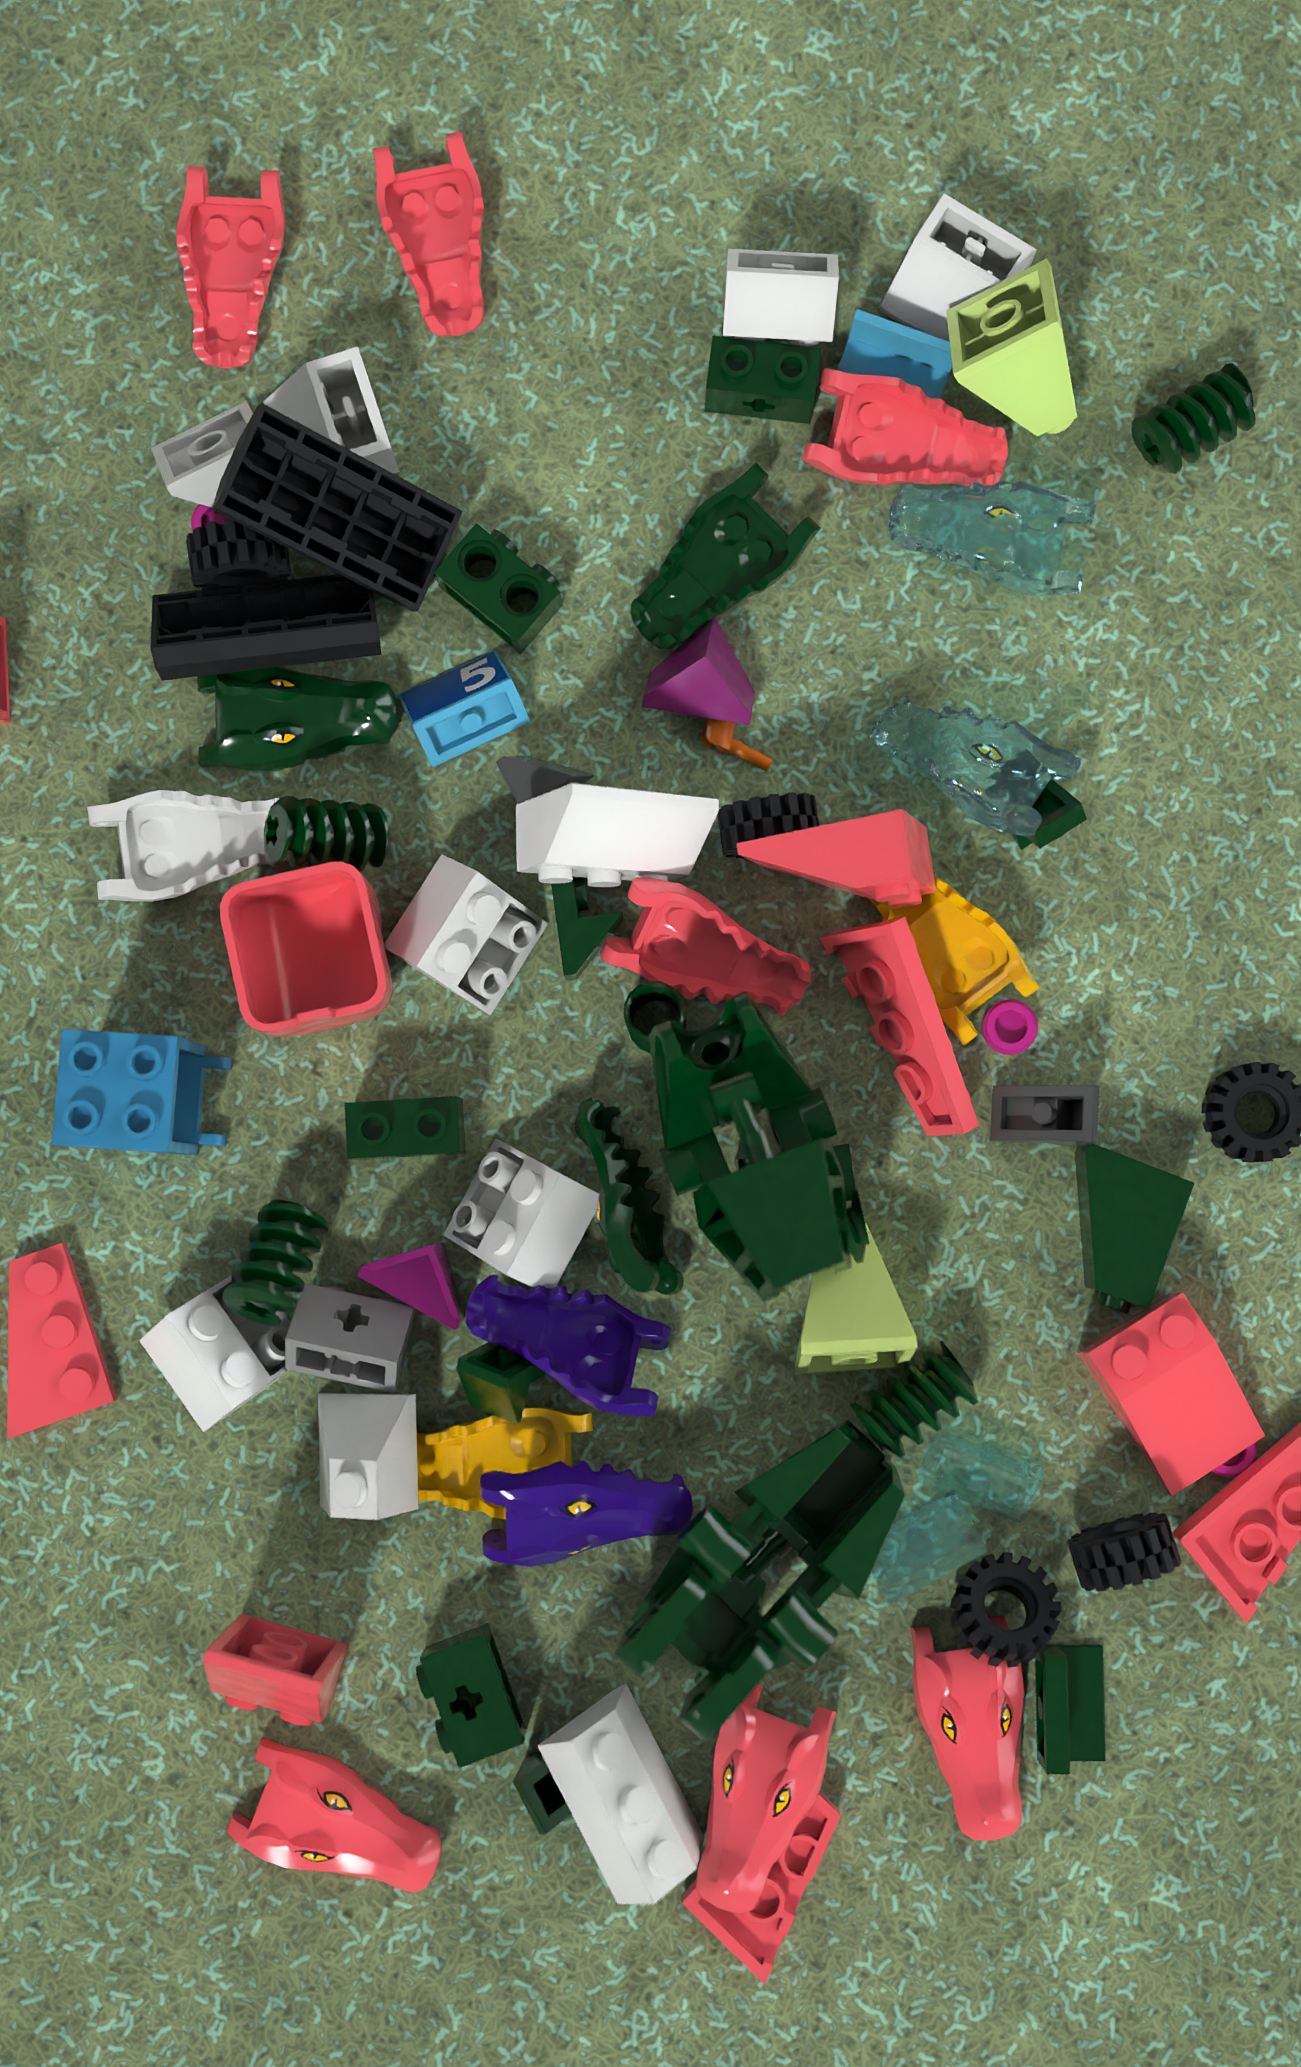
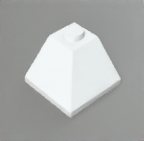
(198, 457)
(367, 1454)

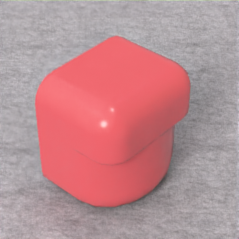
(306, 950)

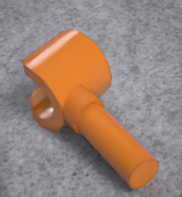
(720, 734)

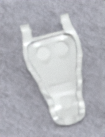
(180, 842)

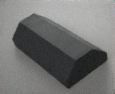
(335, 507)
(262, 626)

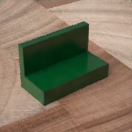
(1069, 1706)

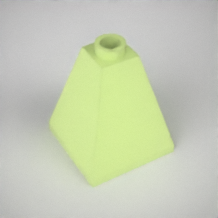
(1013, 350)
(854, 1320)

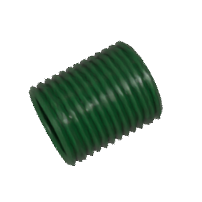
(645, 993)

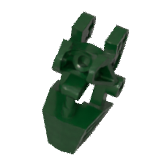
(781, 1210)
(824, 1502)

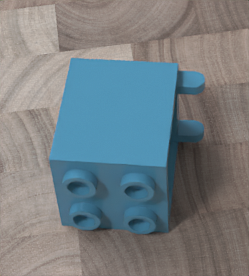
(132, 1092)

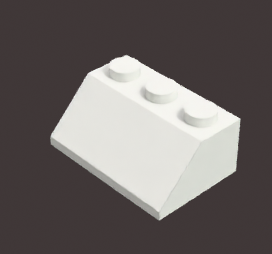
(611, 834)
(625, 1799)

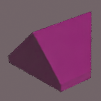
(702, 679)
(421, 1280)

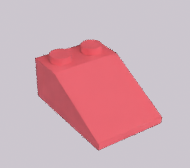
(867, 856)
(1173, 1391)
(275, 1669)

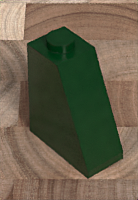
(1126, 1224)

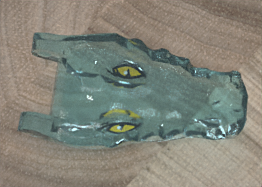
(997, 531)
(980, 764)

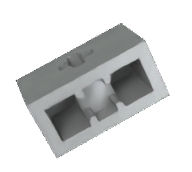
(349, 1337)

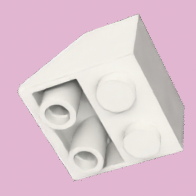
(949, 263)
(780, 296)
(339, 403)
(466, 933)
(522, 1216)
(216, 1355)

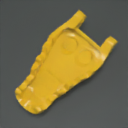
(962, 954)
(457, 1456)

